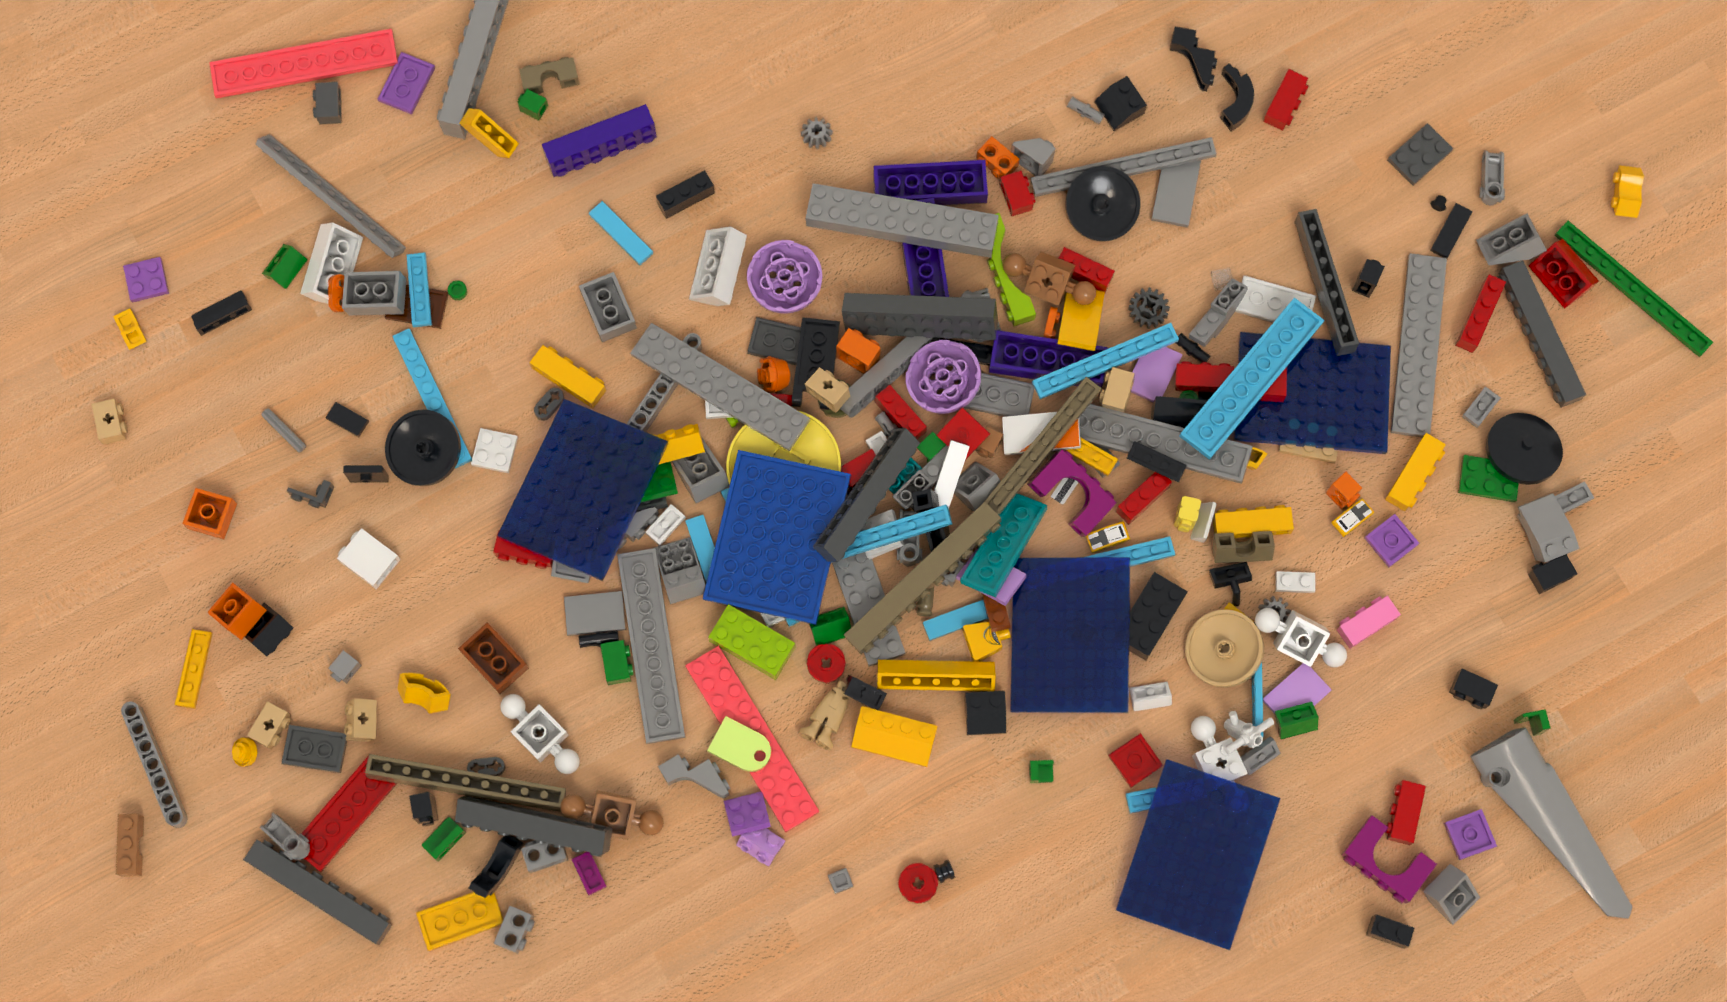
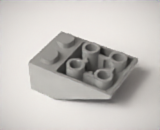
(680, 570)

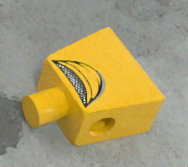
(983, 642)

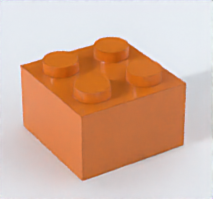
(858, 351)
(209, 513)
(237, 611)

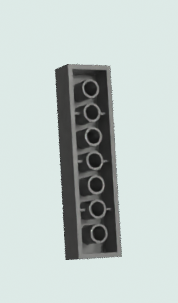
(921, 316)

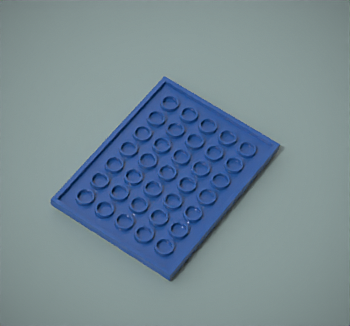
(768, 537)

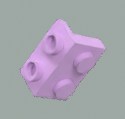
(761, 845)

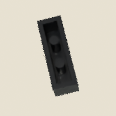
(685, 194)

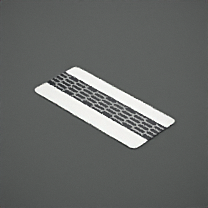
(1064, 490)

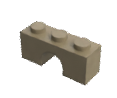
(563, 70)
(1257, 548)

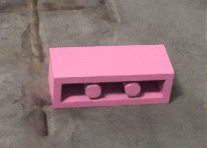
(1368, 621)

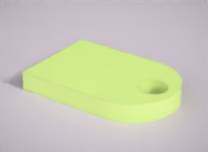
(739, 744)

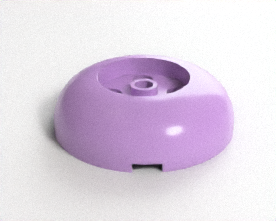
(775, 258)
(934, 359)

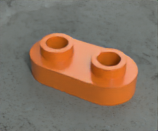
(335, 292)
(1053, 317)

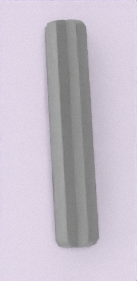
(283, 430)

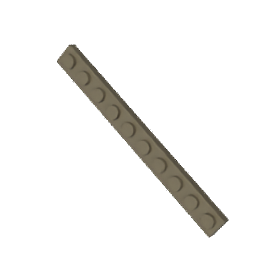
(1042, 445)

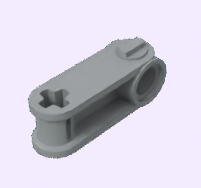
(1492, 178)
(910, 544)
(293, 844)

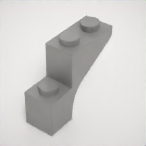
(704, 775)

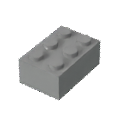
(374, 293)
(607, 307)

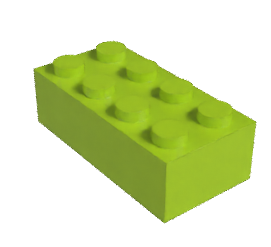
(752, 642)

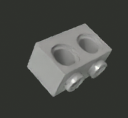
(545, 859)
(509, 928)

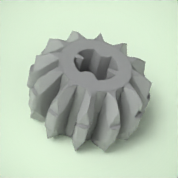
(816, 126)
(1278, 606)

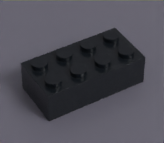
(1153, 613)

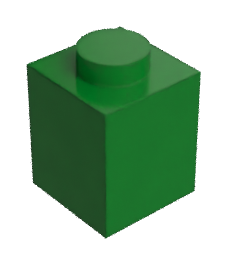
(532, 104)

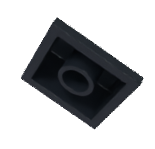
(1121, 103)
(269, 631)
(985, 712)

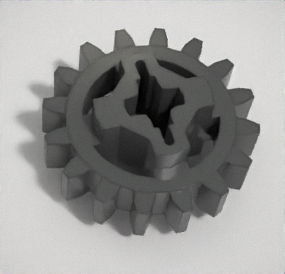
(1155, 303)

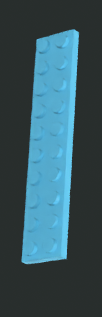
(1251, 378)

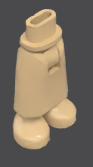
(828, 716)

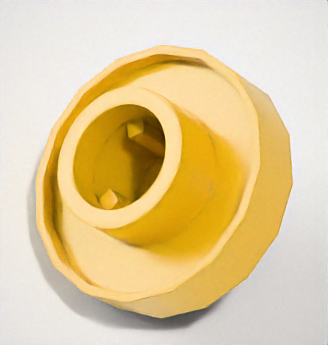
(244, 751)

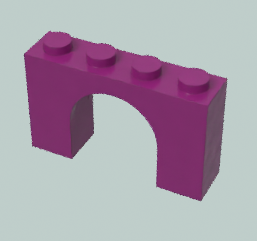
(1097, 500)
(1360, 854)

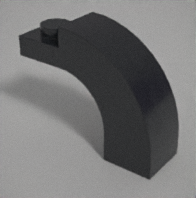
(1244, 91)
(497, 867)

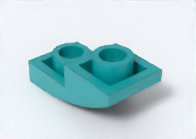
(911, 468)

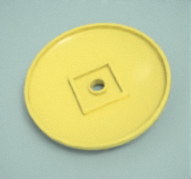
(814, 447)

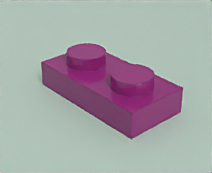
(589, 873)

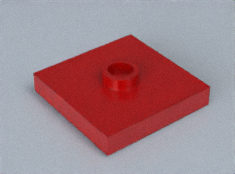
(965, 430)
(1135, 760)

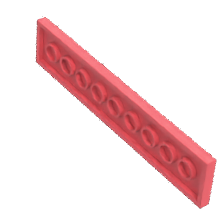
(303, 63)
(729, 698)

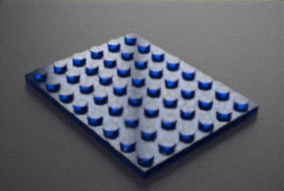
(1327, 401)
(583, 489)
(1071, 636)
(1198, 854)

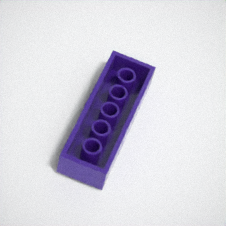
(599, 141)
(944, 181)
(925, 268)
(1035, 356)

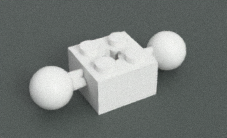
(1304, 649)
(539, 719)
(1203, 729)

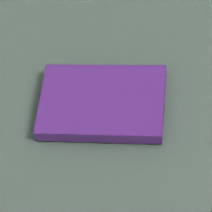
(406, 83)

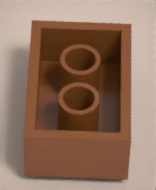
(493, 658)

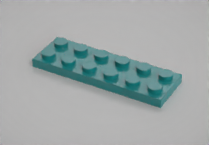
(1003, 548)

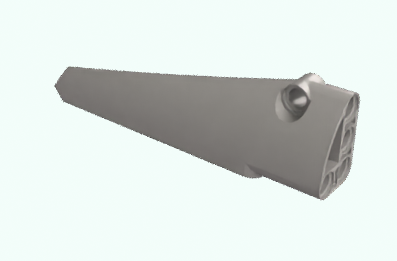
(1546, 808)

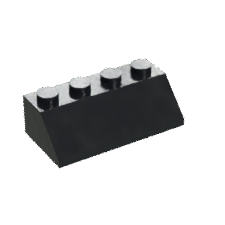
(1175, 410)

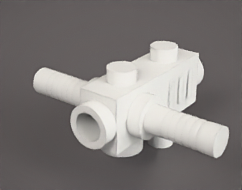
(1244, 732)

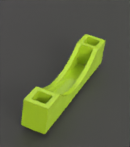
(1019, 305)

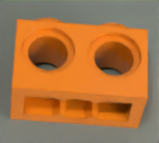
(1001, 155)
(1344, 491)

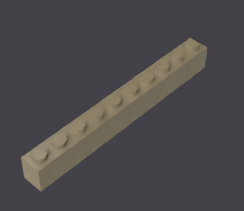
(922, 578)
(464, 782)

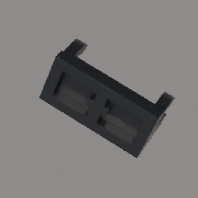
(864, 692)

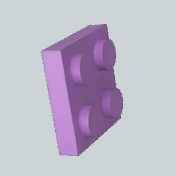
(146, 279)
(1391, 540)
(747, 813)
(1470, 834)

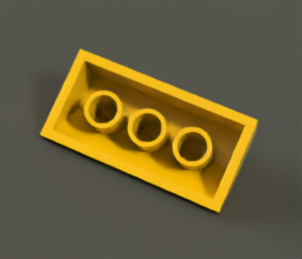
(894, 736)

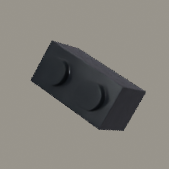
(1368, 278)
(1552, 573)
(1473, 689)
(424, 808)
(1390, 931)

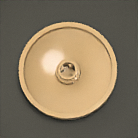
(1224, 648)

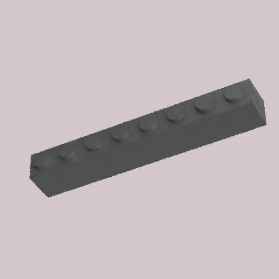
(1326, 282)
(1541, 334)
(866, 495)
(534, 825)
(317, 892)

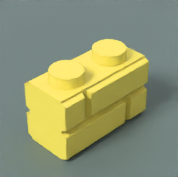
(1187, 513)

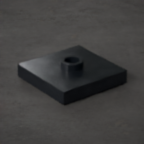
(365, 473)

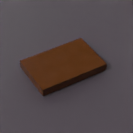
(438, 303)

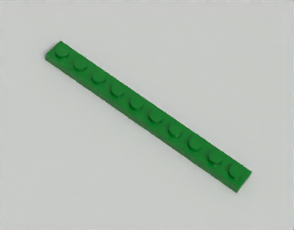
(1634, 289)

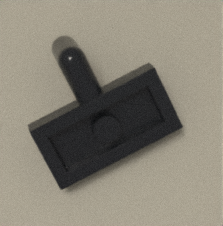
(1231, 576)

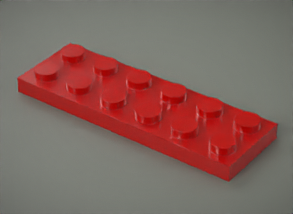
(344, 816)

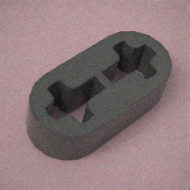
(552, 407)
(485, 762)

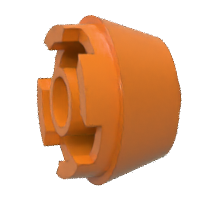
(773, 374)

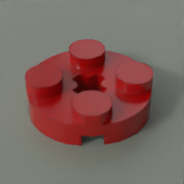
(826, 652)
(912, 893)

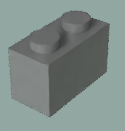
(327, 103)

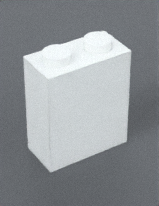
(368, 558)

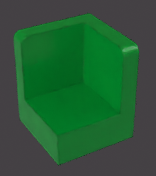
(931, 446)
(1041, 771)

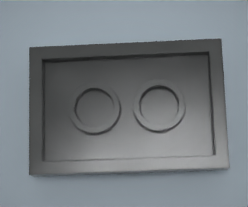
(1420, 154)
(314, 749)

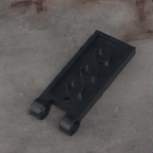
(815, 350)

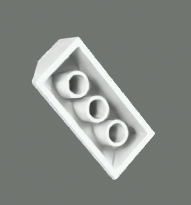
(333, 254)
(718, 266)

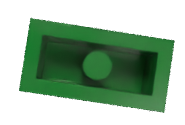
(616, 662)

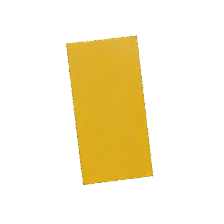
(1081, 322)
(458, 919)

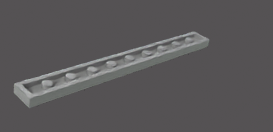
(1130, 165)
(330, 195)

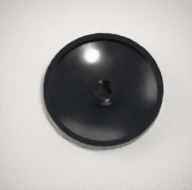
(1102, 203)
(422, 448)
(1524, 448)

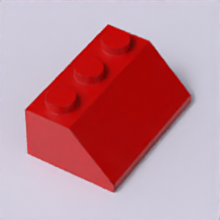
(1563, 273)

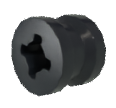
(944, 871)

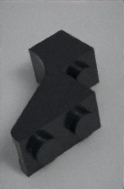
(1200, 59)
(924, 501)

